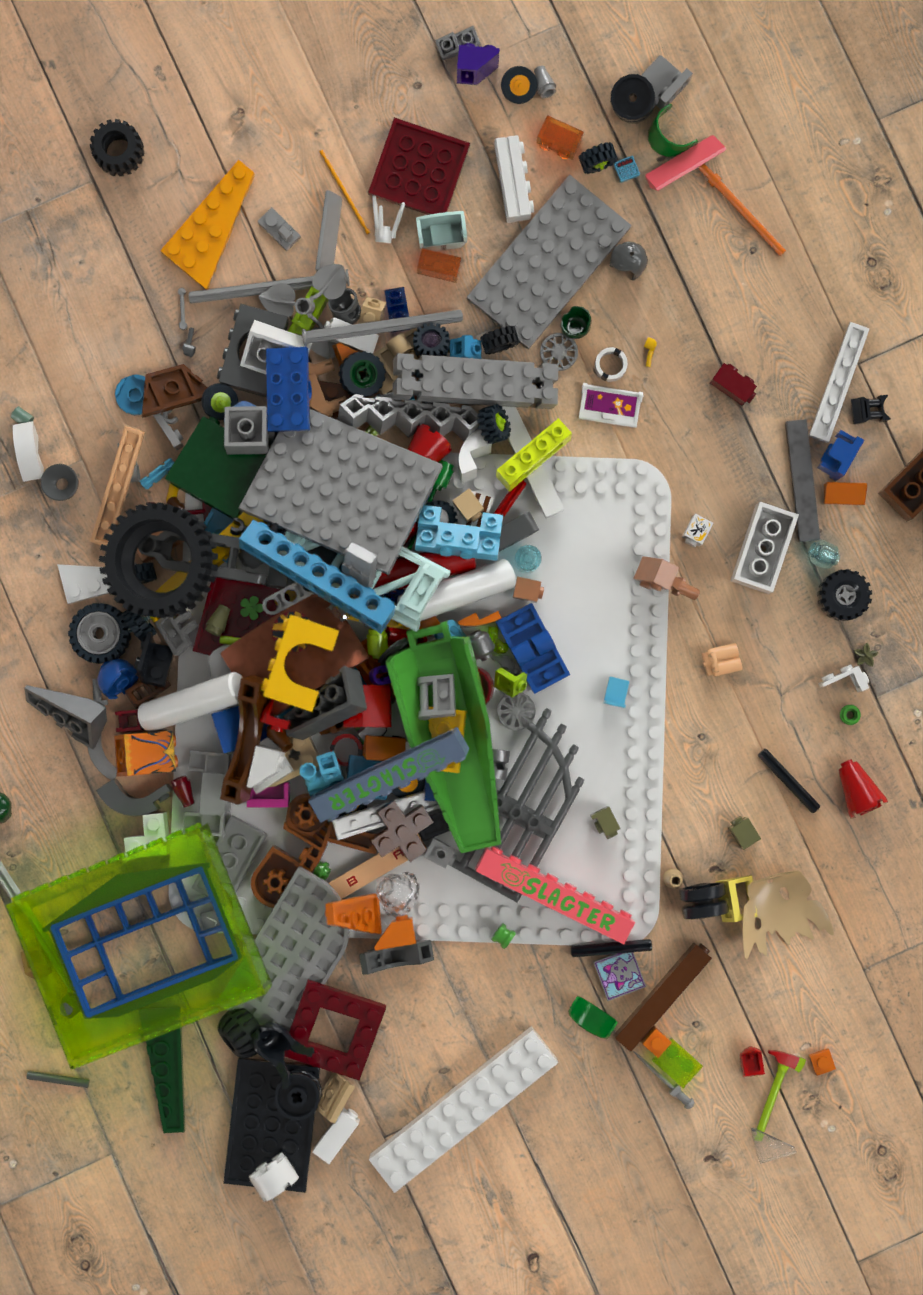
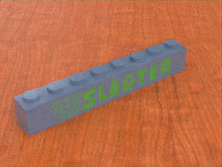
(389, 774)

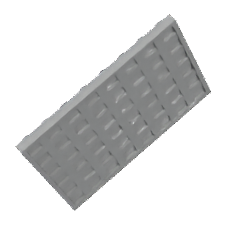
(342, 488)

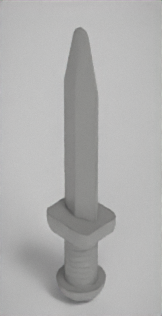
(675, 1090)

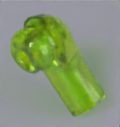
(500, 647)

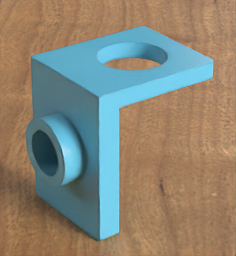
(616, 692)

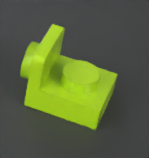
(509, 683)

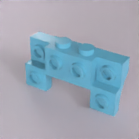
(458, 539)

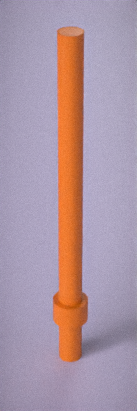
(715, 181)

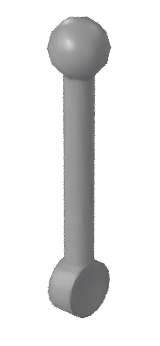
(181, 291)

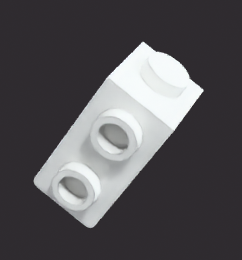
(858, 677)

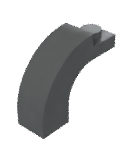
(121, 802)
(398, 956)

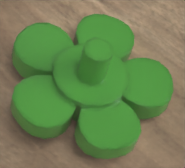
(251, 607)

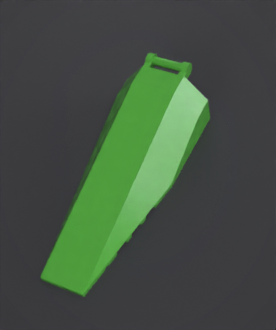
(465, 797)

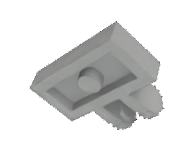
(175, 634)

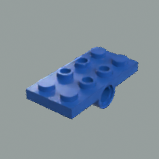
(288, 389)
(533, 648)

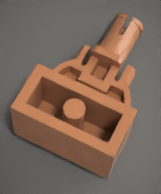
(661, 575)

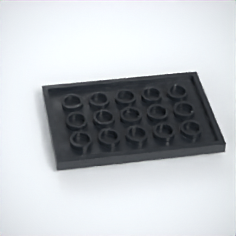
(260, 1130)

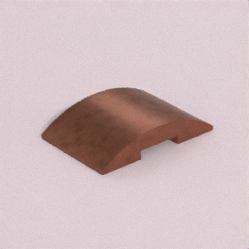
(308, 668)

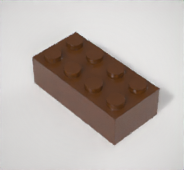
(905, 490)

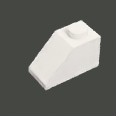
(265, 764)

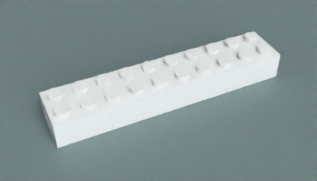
(463, 1109)

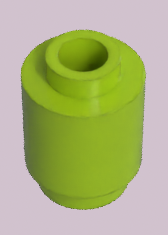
(376, 643)

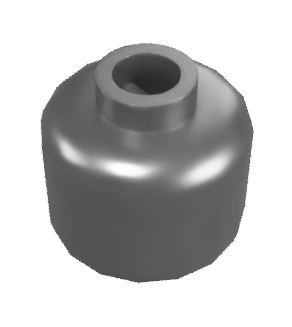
(481, 644)

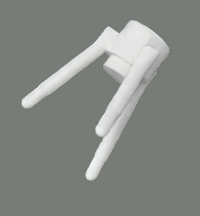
(383, 233)

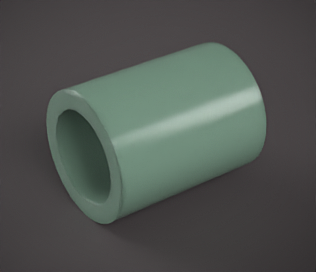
(21, 416)

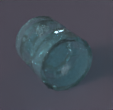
(527, 559)

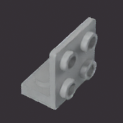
(666, 80)

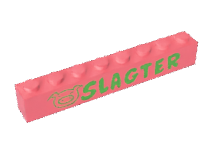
(554, 894)

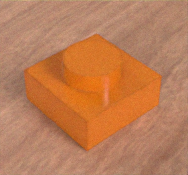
(822, 1062)

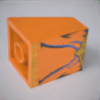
(145, 753)

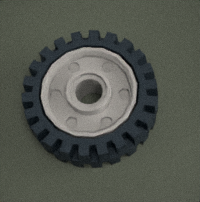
(84, 629)

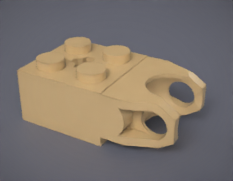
(307, 755)

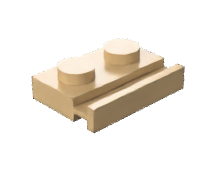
(334, 1097)

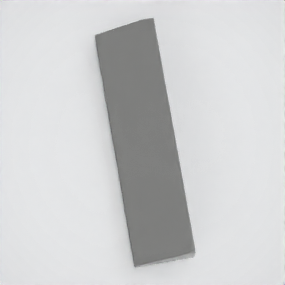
(329, 230)

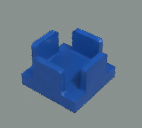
(840, 455)

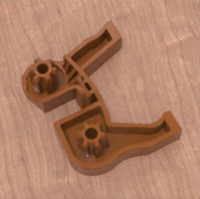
(279, 866)

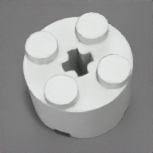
(273, 1177)

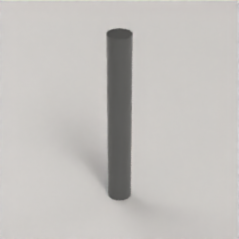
(44, 1077)

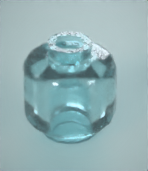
(824, 554)

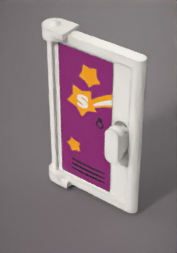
(612, 404)

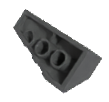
(78, 714)

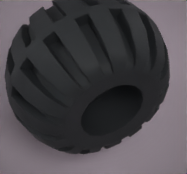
(238, 1030)

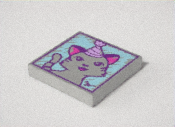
(619, 974)

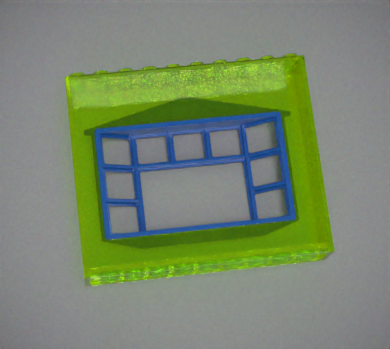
(156, 1007)

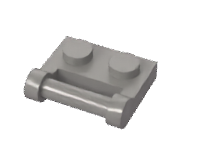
(443, 696)

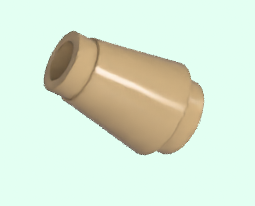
(668, 876)

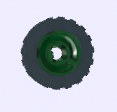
(351, 378)

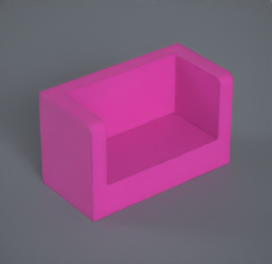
(271, 797)

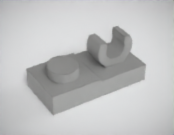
(173, 435)

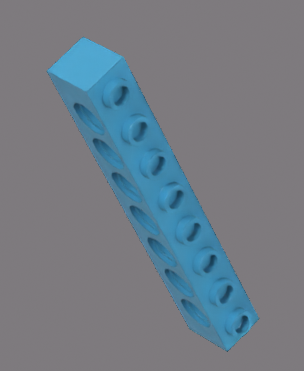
(286, 564)

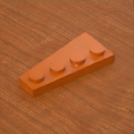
(355, 913)

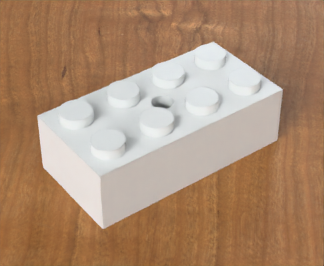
(774, 530)

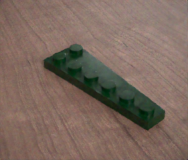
(167, 1071)

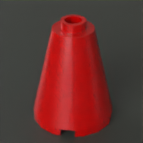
(429, 444)
(859, 789)

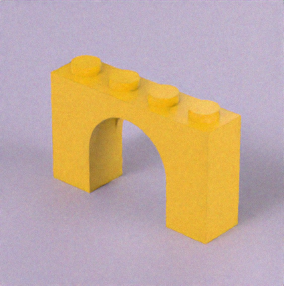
(279, 685)

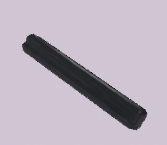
(791, 783)
(611, 948)

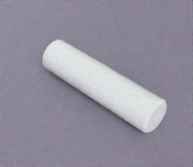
(470, 588)
(190, 703)

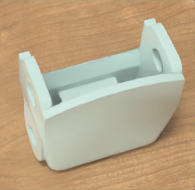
(442, 231)

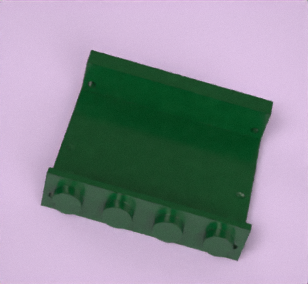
(211, 473)

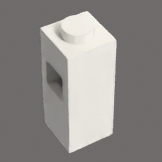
(359, 343)
(336, 1135)

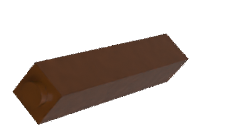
(662, 996)

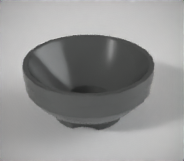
(52, 475)

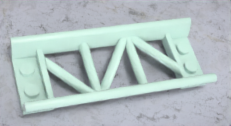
(416, 596)

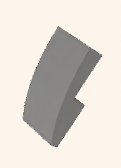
(449, 44)

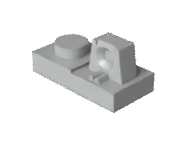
(279, 229)

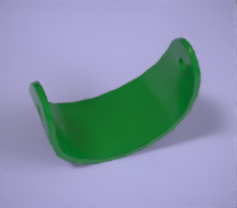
(660, 143)
(592, 1018)

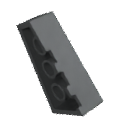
(335, 702)

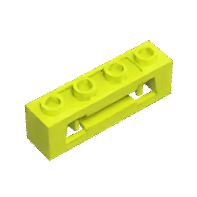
(533, 454)

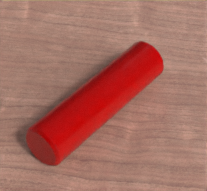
(405, 567)

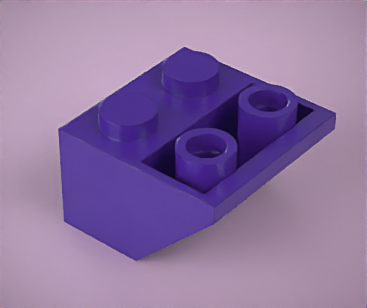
(476, 63)

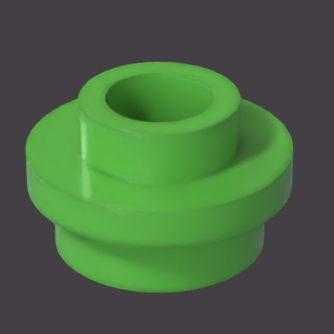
(856, 714)
(322, 870)

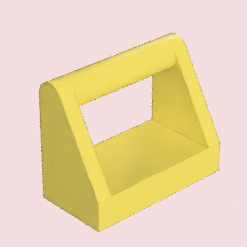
(732, 899)

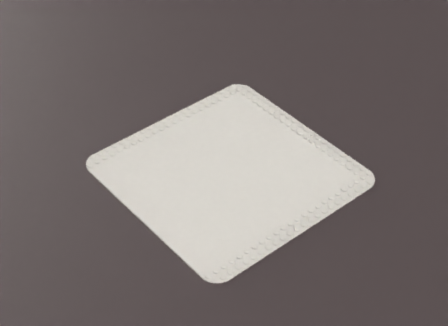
(602, 630)

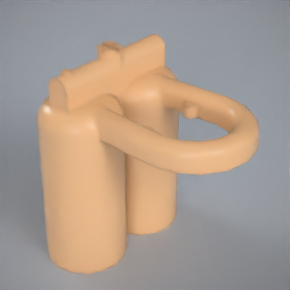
(722, 660)

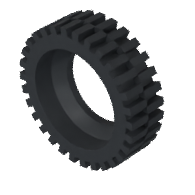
(121, 553)

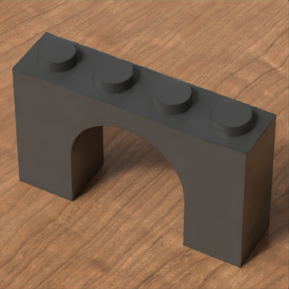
(231, 372)

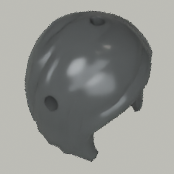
(623, 261)

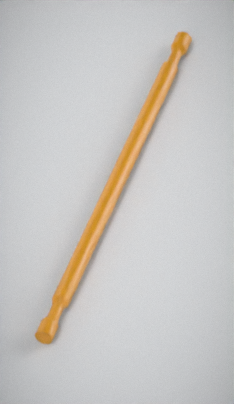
(344, 191)

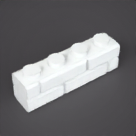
(512, 178)

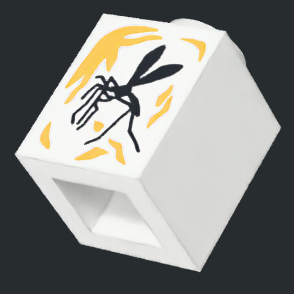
(697, 530)

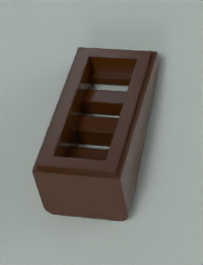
(152, 694)

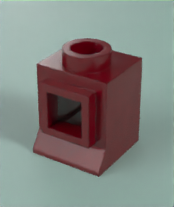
(124, 722)

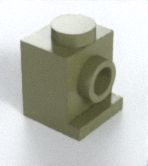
(606, 822)

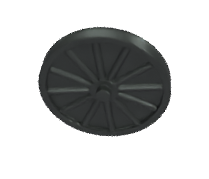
(396, 647)

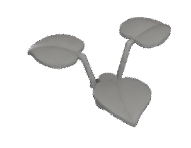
(280, 300)

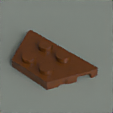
(171, 390)

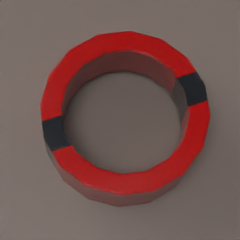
(334, 742)

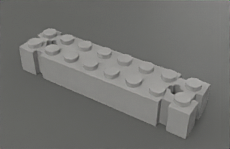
(475, 381)

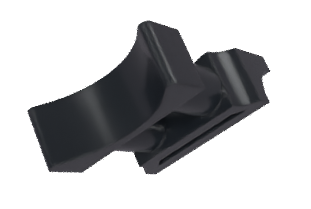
(861, 409)

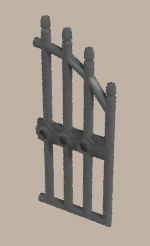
(520, 814)

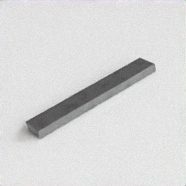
(802, 480)

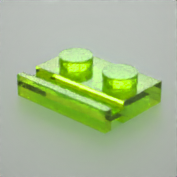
(678, 1063)

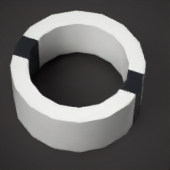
(610, 378)

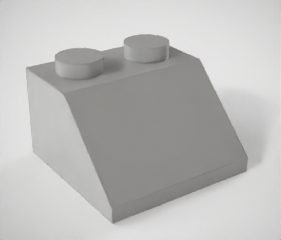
(246, 430)

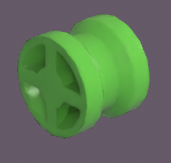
(503, 936)

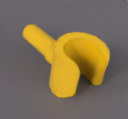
(650, 344)

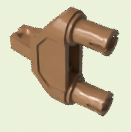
(318, 401)

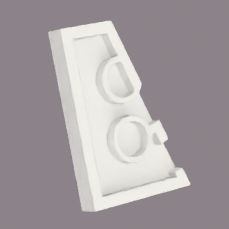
(82, 582)

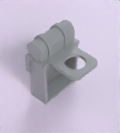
(360, 564)

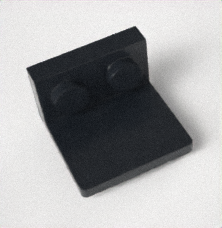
(154, 662)

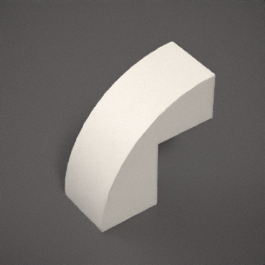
(472, 448)
(26, 451)

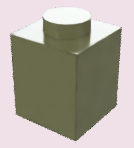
(744, 832)

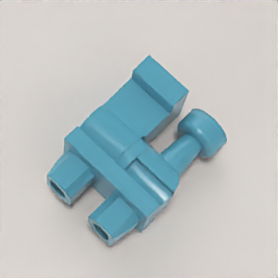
(329, 773)

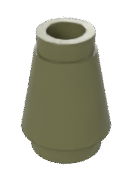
(217, 622)

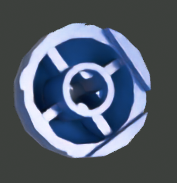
(116, 677)

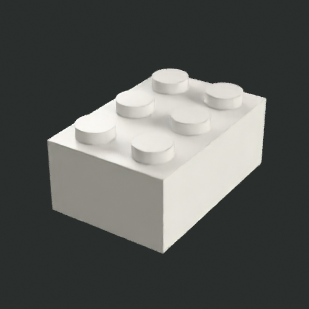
(263, 337)

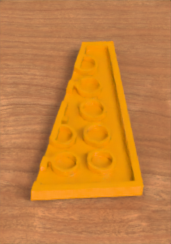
(206, 232)

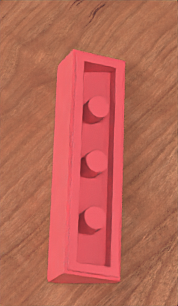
(684, 163)

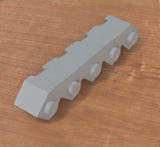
(408, 415)

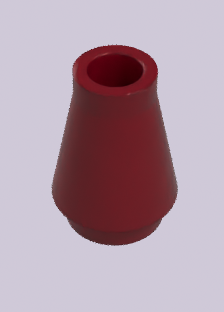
(183, 790)

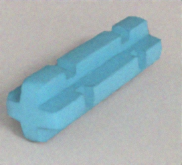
(157, 474)

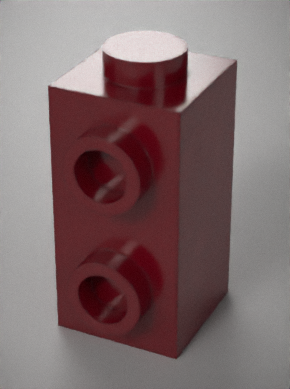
(734, 385)

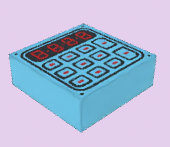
(626, 169)

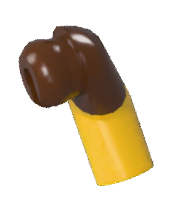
(171, 498)

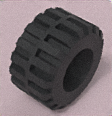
(109, 133)

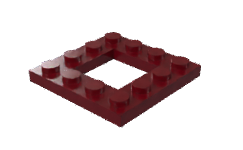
(345, 1003)

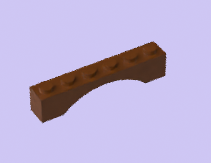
(251, 706)

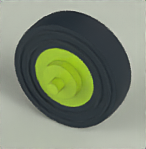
(217, 398)

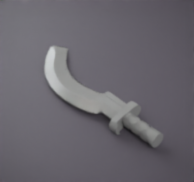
(97, 754)

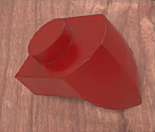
(276, 723)
(752, 1062)

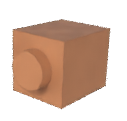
(528, 590)

